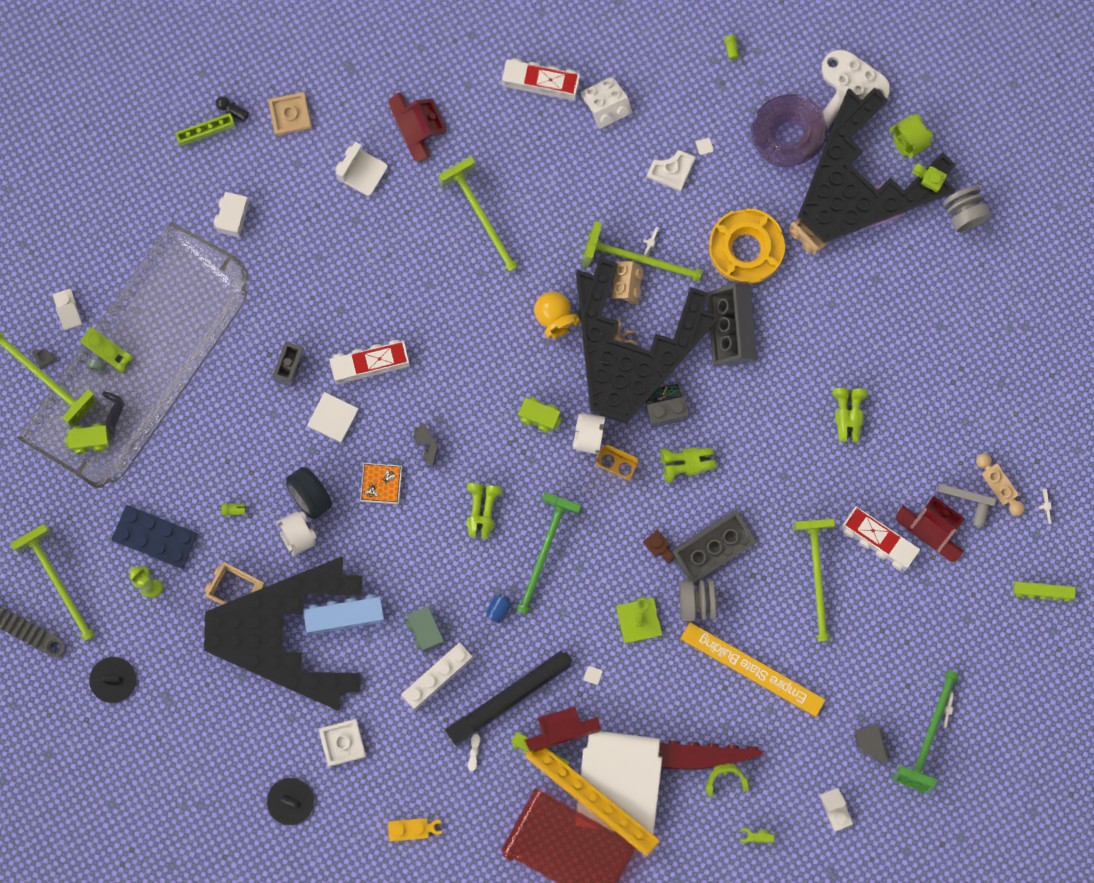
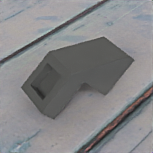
(425, 439)

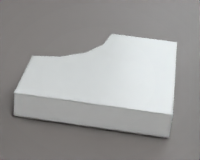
(672, 171)

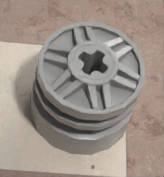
(966, 206)
(697, 600)

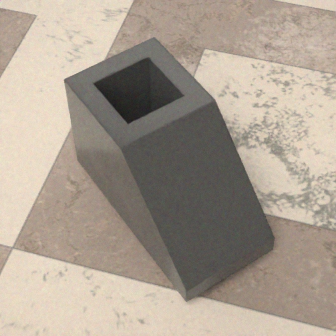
(870, 743)

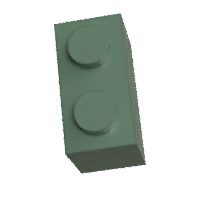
(425, 629)

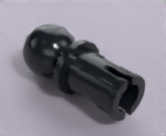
(223, 103)

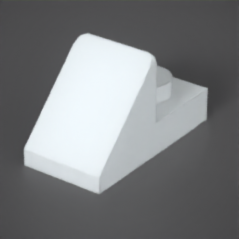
(67, 309)
(836, 809)

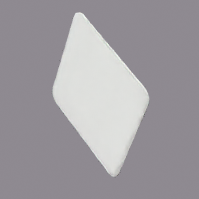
(704, 146)
(592, 675)

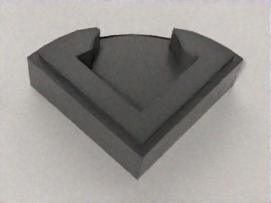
(43, 358)

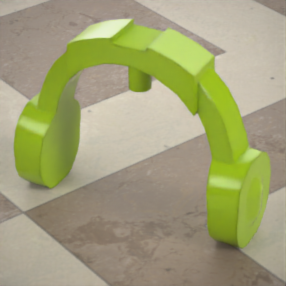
(725, 768)

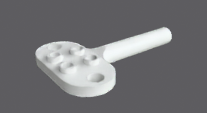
(851, 74)

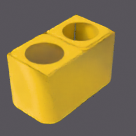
(609, 450)

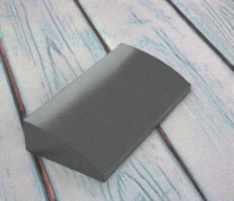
(713, 546)

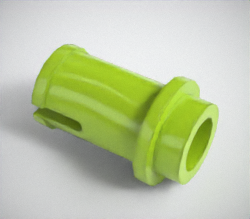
(732, 48)
(232, 509)

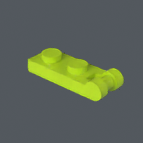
(105, 349)

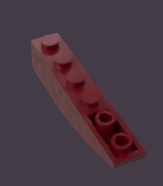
(703, 757)

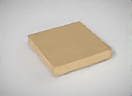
(289, 114)

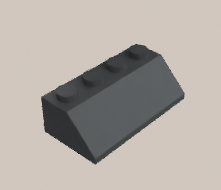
(734, 331)

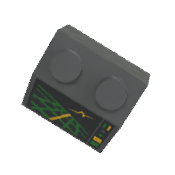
(667, 406)

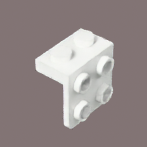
(607, 102)
(360, 170)

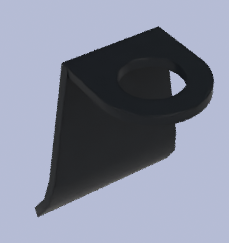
(115, 412)

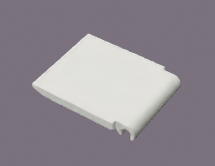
(625, 772)

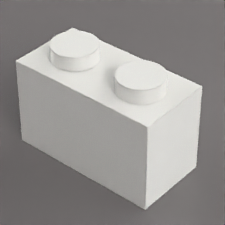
(231, 214)

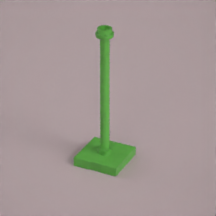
(561, 506)
(915, 778)

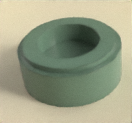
(96, 365)

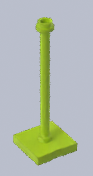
(457, 174)
(594, 244)
(78, 407)
(813, 529)
(32, 540)
(638, 620)

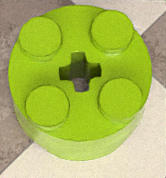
(911, 136)

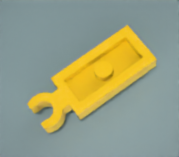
(411, 829)

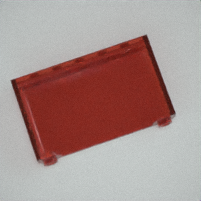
(566, 843)

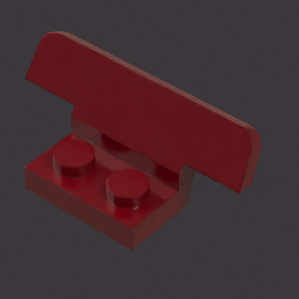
(417, 123)
(934, 527)
(561, 728)

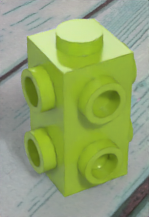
(540, 415)
(86, 439)

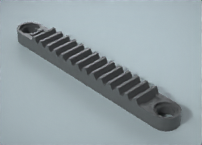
(29, 633)

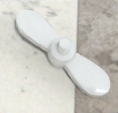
(650, 242)
(1046, 506)
(948, 709)
(474, 752)

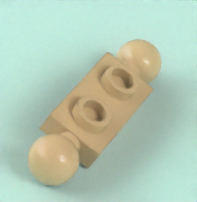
(1000, 484)

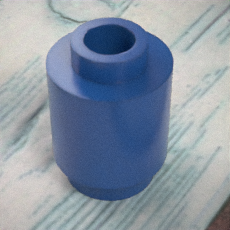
(498, 608)

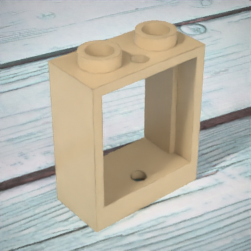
(220, 572)

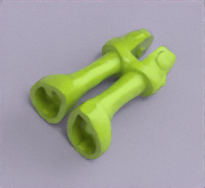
(472, 522)
(141, 579)

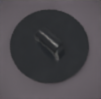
(112, 679)
(290, 801)

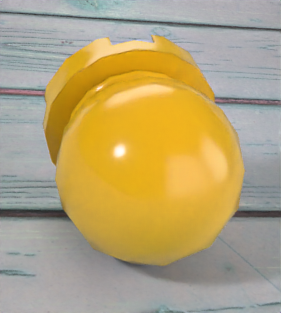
(554, 312)

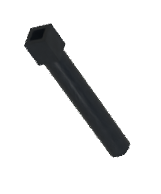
(508, 698)

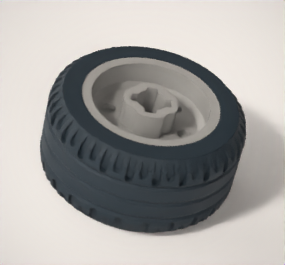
(308, 492)

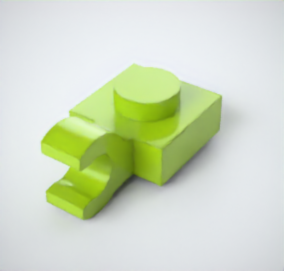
(931, 178)
(762, 837)

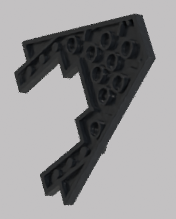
(840, 197)
(621, 374)
(251, 632)

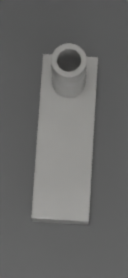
(983, 502)

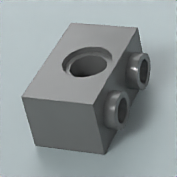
(288, 364)

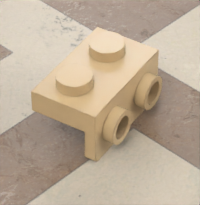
(810, 241)
(627, 281)

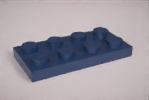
(154, 536)

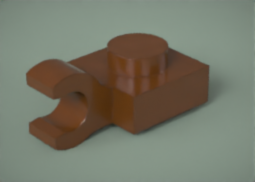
(658, 545)

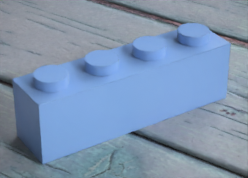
(343, 615)

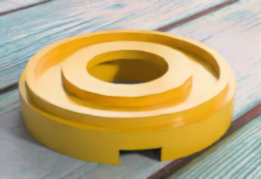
(751, 223)

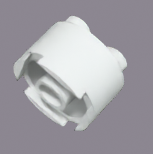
(589, 434)
(296, 533)

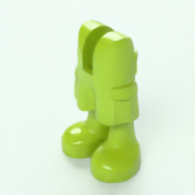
(848, 418)
(691, 459)

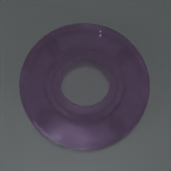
(782, 110)

